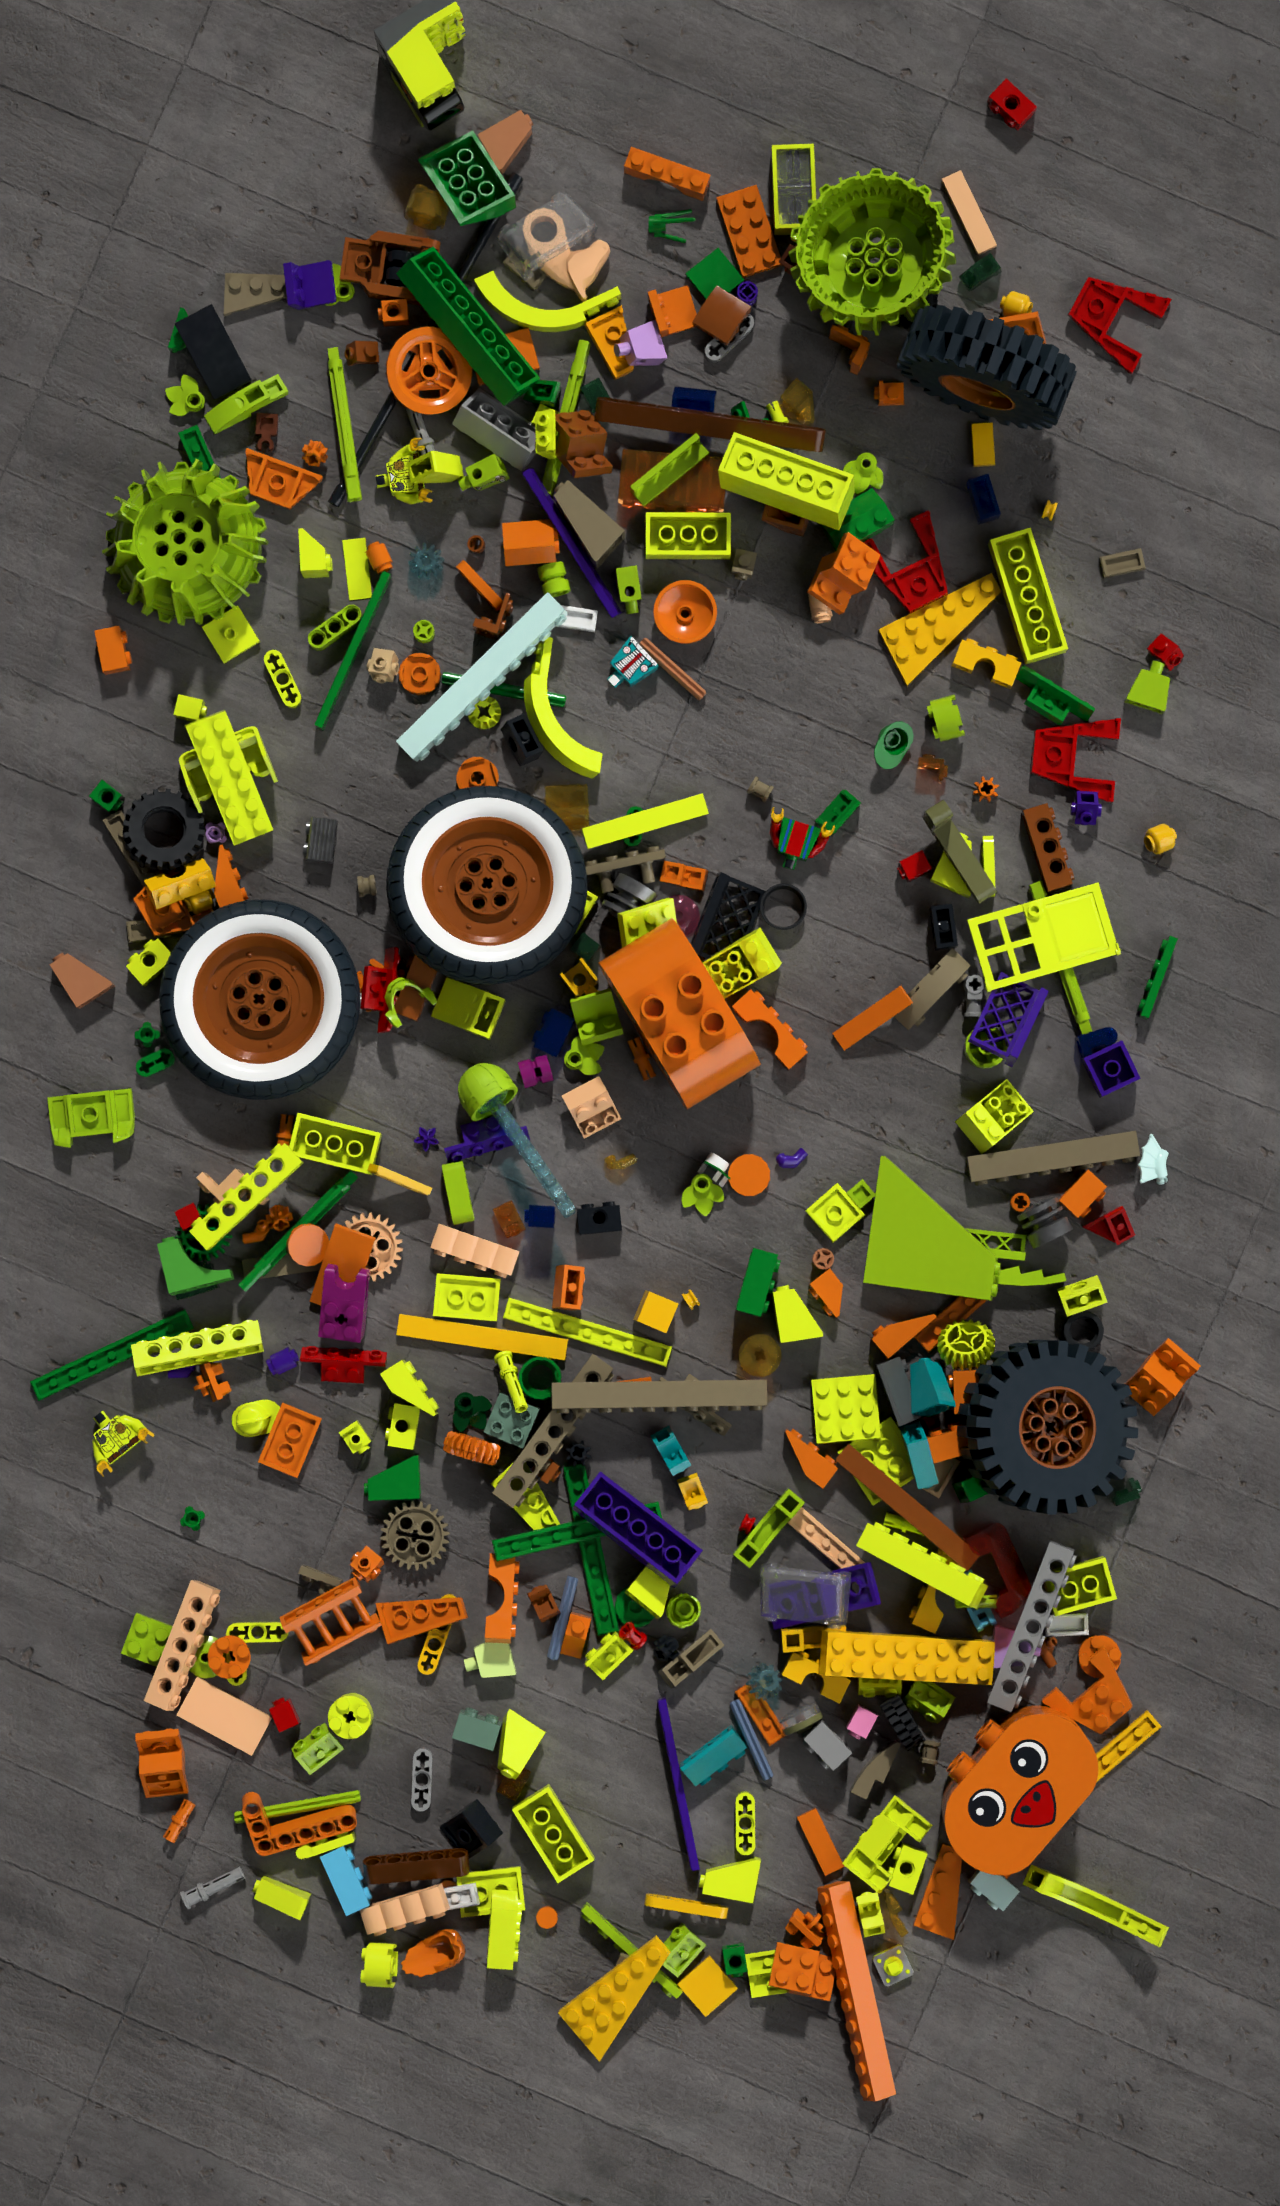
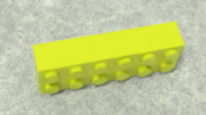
(1027, 596)
(229, 777)
(919, 1564)

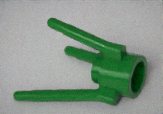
(658, 224)

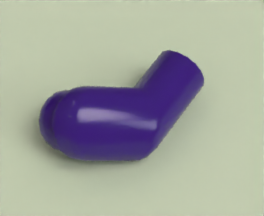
(788, 1161)
(181, 1372)

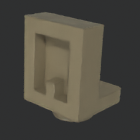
(743, 564)

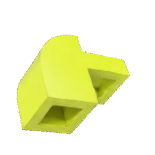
(870, 1914)

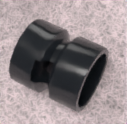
(395, 259)

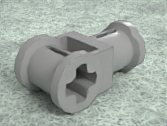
(973, 997)

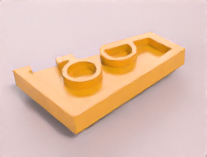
(605, 333)

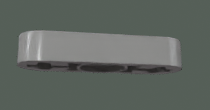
(721, 352)
(426, 1795)

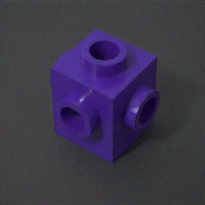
(1086, 808)

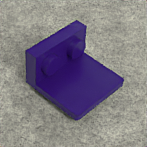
(309, 284)

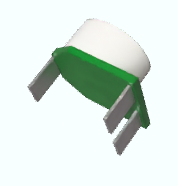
(718, 1165)

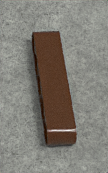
(416, 1866)

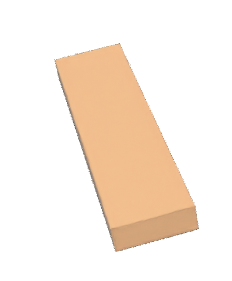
(969, 212)
(824, 1540)

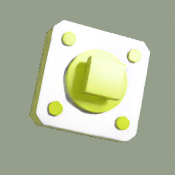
(893, 1965)

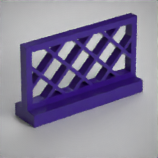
(1021, 1030)

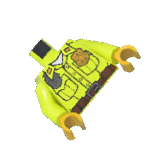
(399, 478)
(116, 1438)

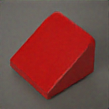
(187, 1216)

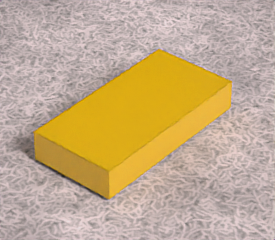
(983, 444)

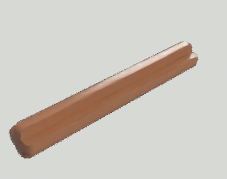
(672, 669)

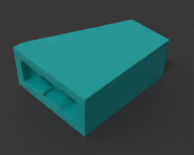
(929, 1389)
(919, 1455)

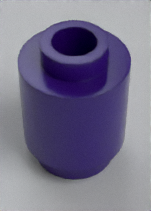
(282, 1361)

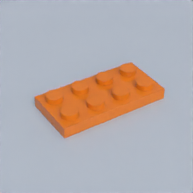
(749, 231)

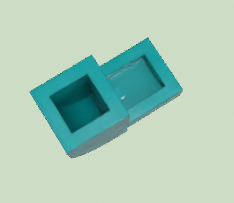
(671, 1450)

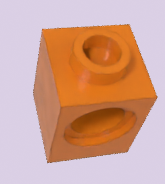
(402, 317)

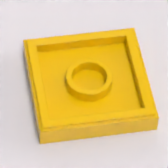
(707, 1986)

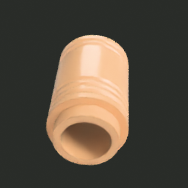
(819, 611)

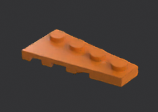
(411, 1618)
(940, 1899)

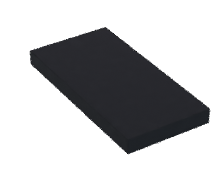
(213, 351)

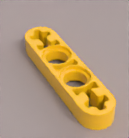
(442, 1636)
(686, 1906)

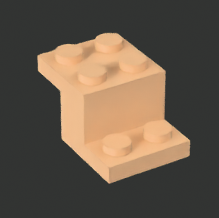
(208, 1185)

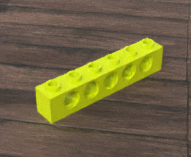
(209, 1238)
(208, 1352)

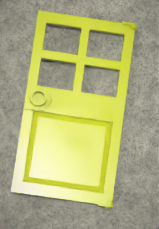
(1063, 929)

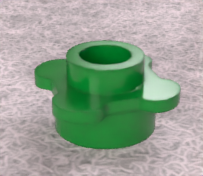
(153, 1034)
(186, 1520)

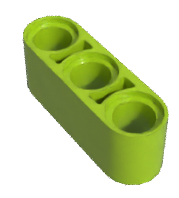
(330, 637)
(458, 1192)

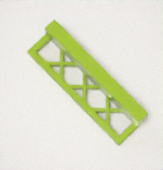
(669, 470)
(1000, 1253)

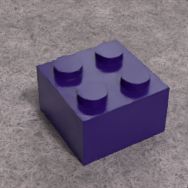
(1110, 1069)

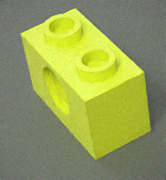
(137, 961)
(1082, 1295)
(411, 1416)
(907, 1881)

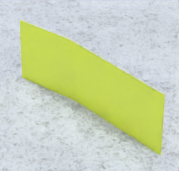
(357, 569)

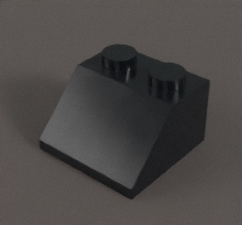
(471, 1829)

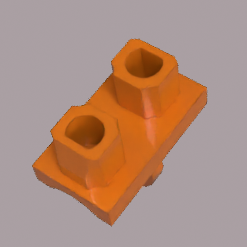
(215, 1390)
(808, 1925)

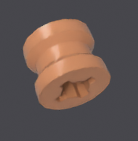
(823, 1256)

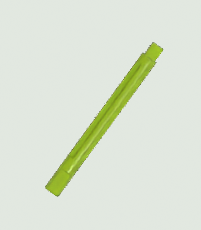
(568, 405)
(344, 426)
(1068, 977)

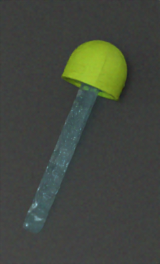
(486, 1091)

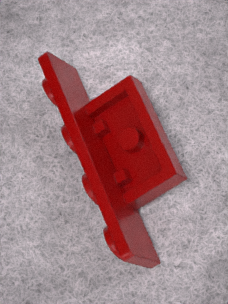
(375, 987)
(343, 1364)

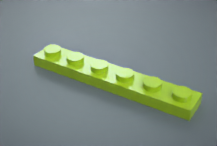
(623, 1945)

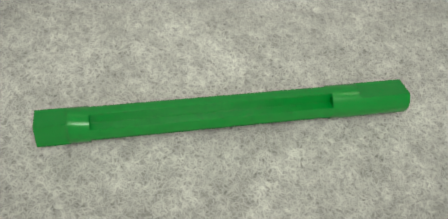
(312, 1216)

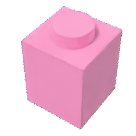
(861, 1722)

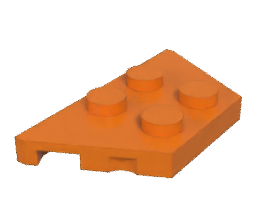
(278, 480)

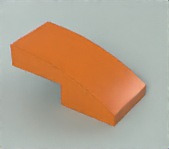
(684, 875)

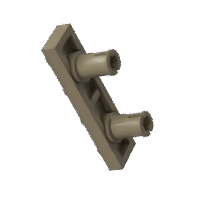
(643, 860)

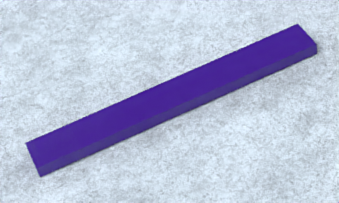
(572, 543)
(678, 1784)

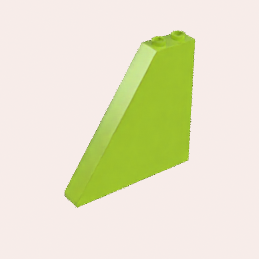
(922, 1245)

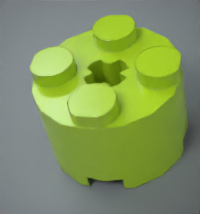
(946, 718)
(979, 1057)

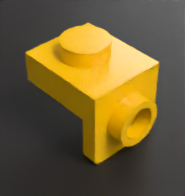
(692, 1491)

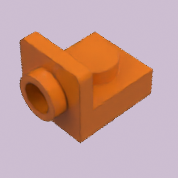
(889, 393)

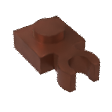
(266, 428)

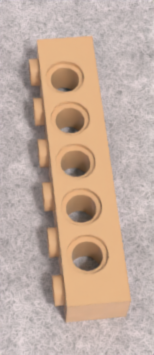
(157, 1693)

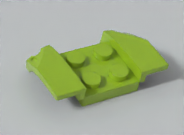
(91, 1115)

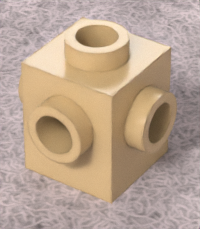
(383, 665)

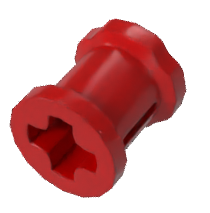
(632, 1635)

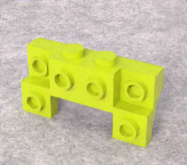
(881, 1840)

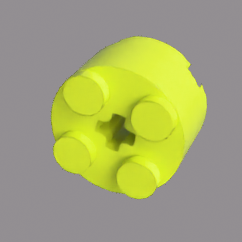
(339, 1720)
(379, 1965)

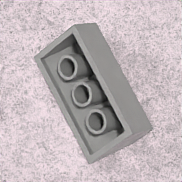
(497, 428)

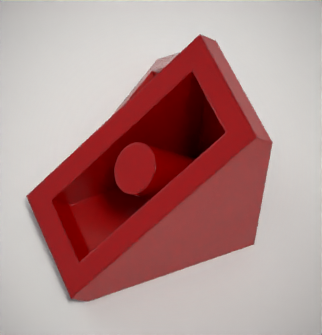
(1112, 1226)

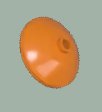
(689, 597)

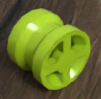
(422, 627)

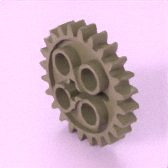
(411, 1555)

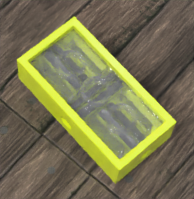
(791, 184)

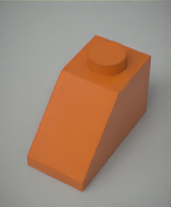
(575, 1635)

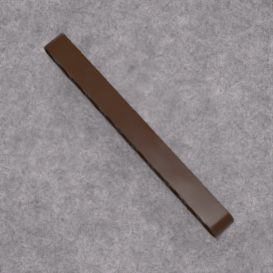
(708, 424)

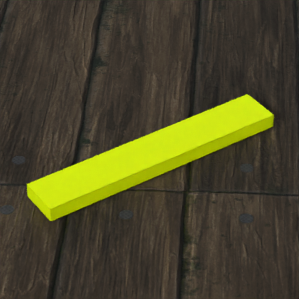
(644, 821)

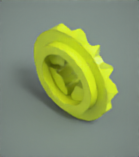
(486, 722)

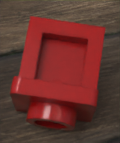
(1166, 651)

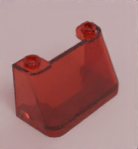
(996, 1540)

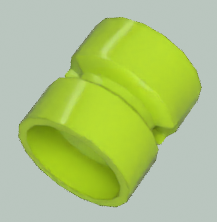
(553, 578)

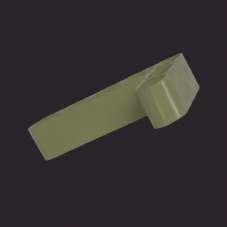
(958, 852)

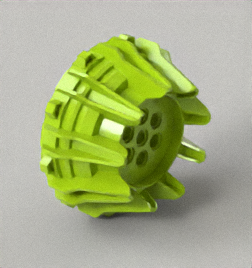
(851, 218)
(207, 579)

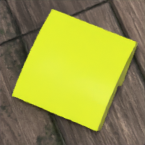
(759, 1971)

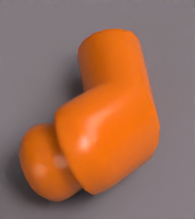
(259, 1233)

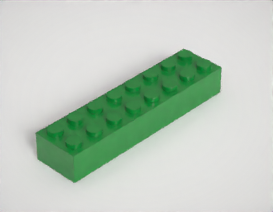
(468, 325)

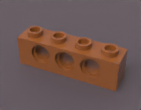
(1051, 880)

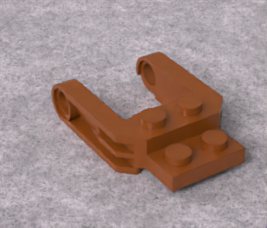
(365, 261)

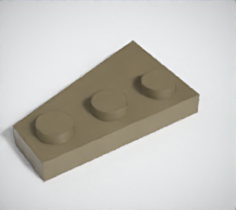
(251, 290)

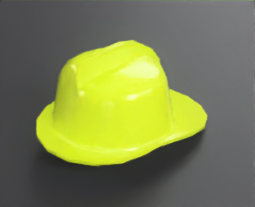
(255, 1418)

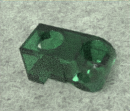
(980, 272)

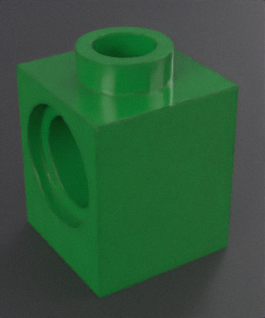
(102, 789)
(734, 1950)

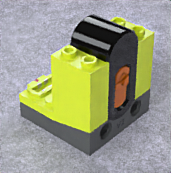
(410, 54)

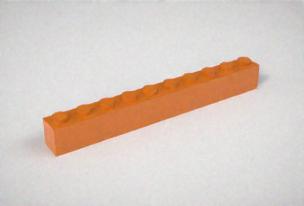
(856, 1991)

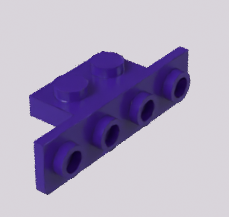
(480, 1138)

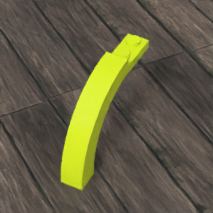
(541, 319)
(546, 727)
(1095, 1904)

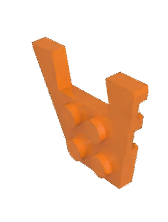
(168, 919)
(1099, 1704)

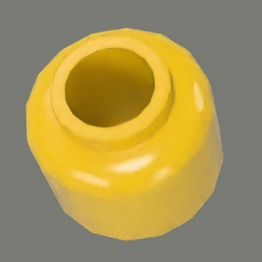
(1015, 304)
(1160, 839)
(199, 902)

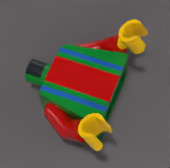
(797, 839)

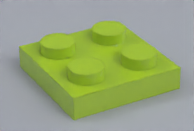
(146, 1639)

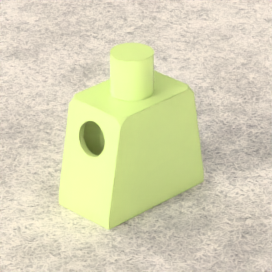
(492, 1660)

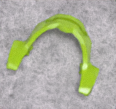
(399, 984)

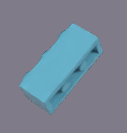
(346, 1879)

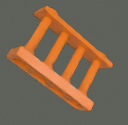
(330, 1601)

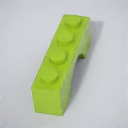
(768, 1527)

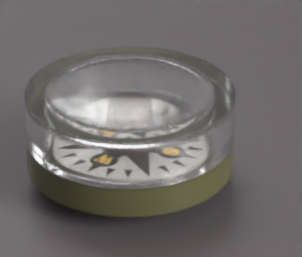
(800, 1719)

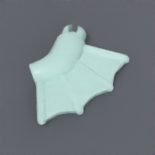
(1153, 1162)

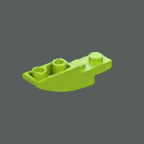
(244, 402)

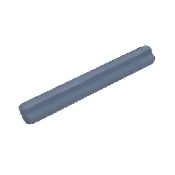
(562, 1618)
(751, 1739)

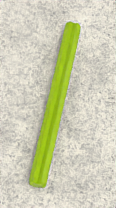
(306, 1805)

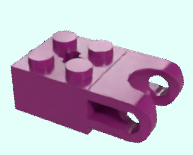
(344, 1299)

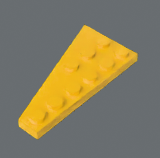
(927, 631)
(606, 2005)

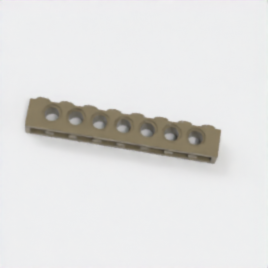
(503, 1490)

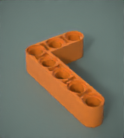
(293, 1827)

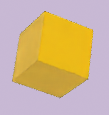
(655, 1311)

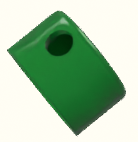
(523, 1377)

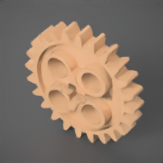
(386, 1257)

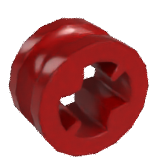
(746, 1524)

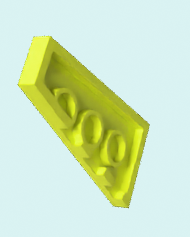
(535, 1507)

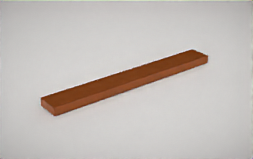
(907, 1507)

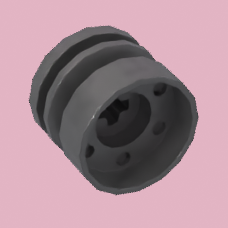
(630, 896)
(1044, 1222)

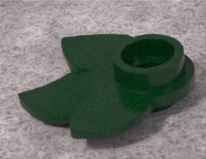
(472, 1414)

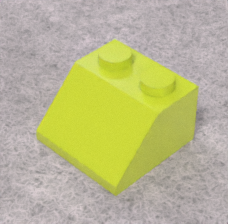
(313, 557)

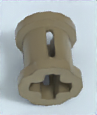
(760, 789)
(929, 1752)

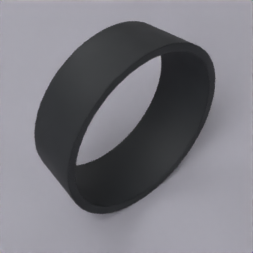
(788, 887)

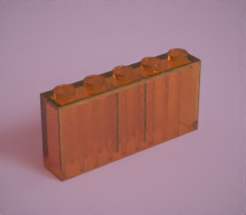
(693, 491)

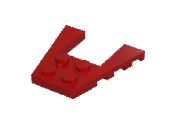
(1097, 308)
(921, 581)
(1056, 752)

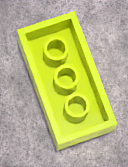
(688, 535)
(334, 1143)
(553, 1833)

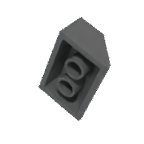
(897, 1389)

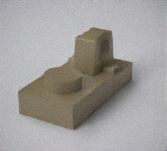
(327, 1581)

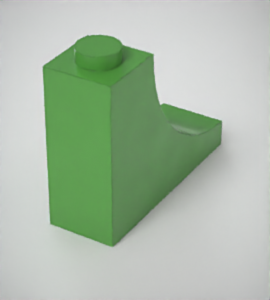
(182, 1273)

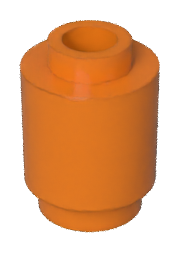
(379, 557)

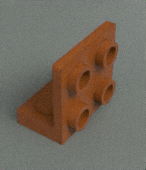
(485, 625)

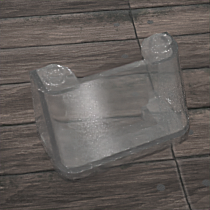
(546, 234)
(804, 1595)

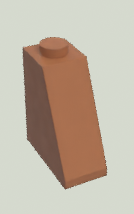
(506, 139)
(79, 980)

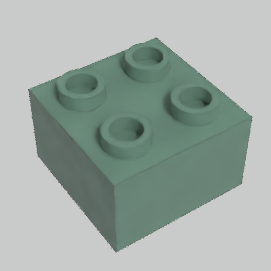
(509, 1425)
(477, 1729)

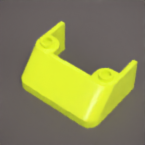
(253, 752)

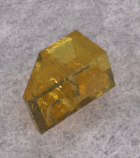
(799, 400)

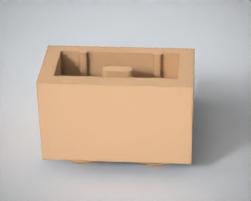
(591, 1107)

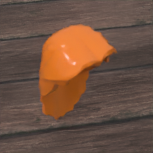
(434, 1953)

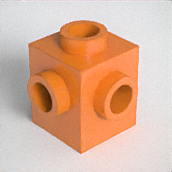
(363, 1558)

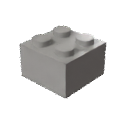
(826, 1744)

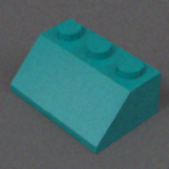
(713, 1756)

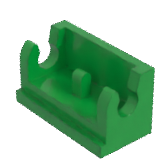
(838, 811)

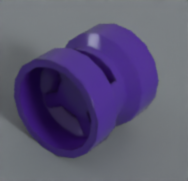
(748, 296)

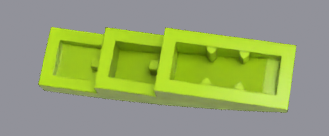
(1013, 1277)

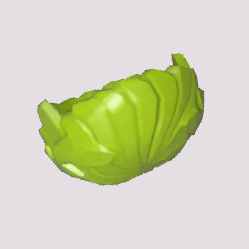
(683, 1610)

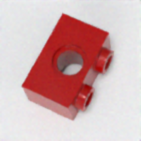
(1006, 93)

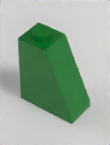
(396, 1482)

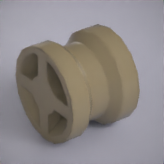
(366, 885)

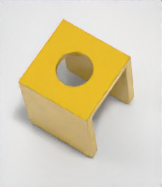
(580, 968)

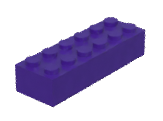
(637, 1529)

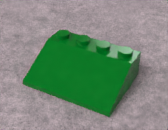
(468, 180)

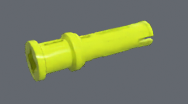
(509, 1373)

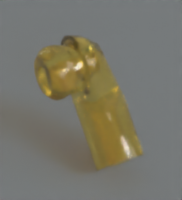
(622, 1163)

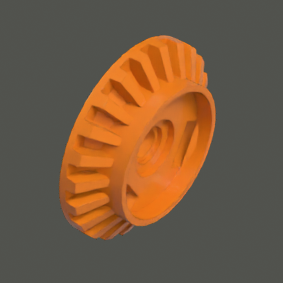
(451, 383)

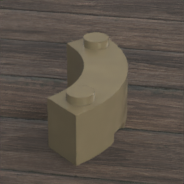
(932, 987)

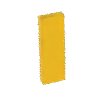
(399, 1179)

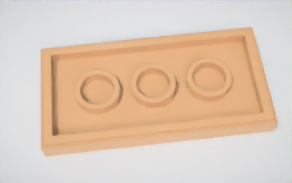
(224, 1716)

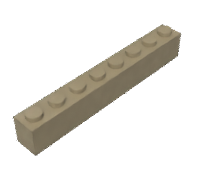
(1053, 1156)

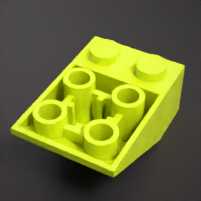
(742, 963)
(468, 1008)
(994, 1116)
(404, 1384)

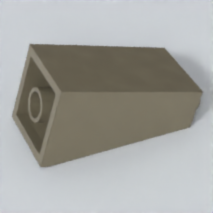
(589, 524)

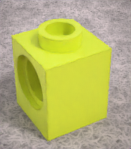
(190, 708)

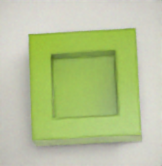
(861, 1193)

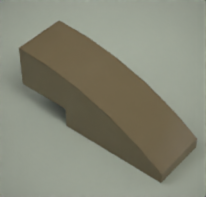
(691, 1658)
(875, 1769)

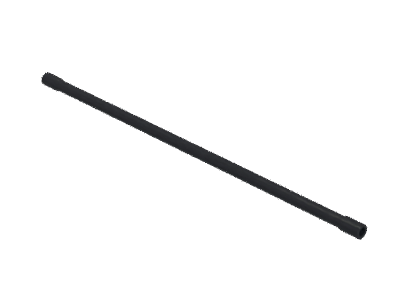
(340, 491)

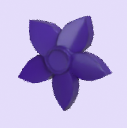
(426, 1138)

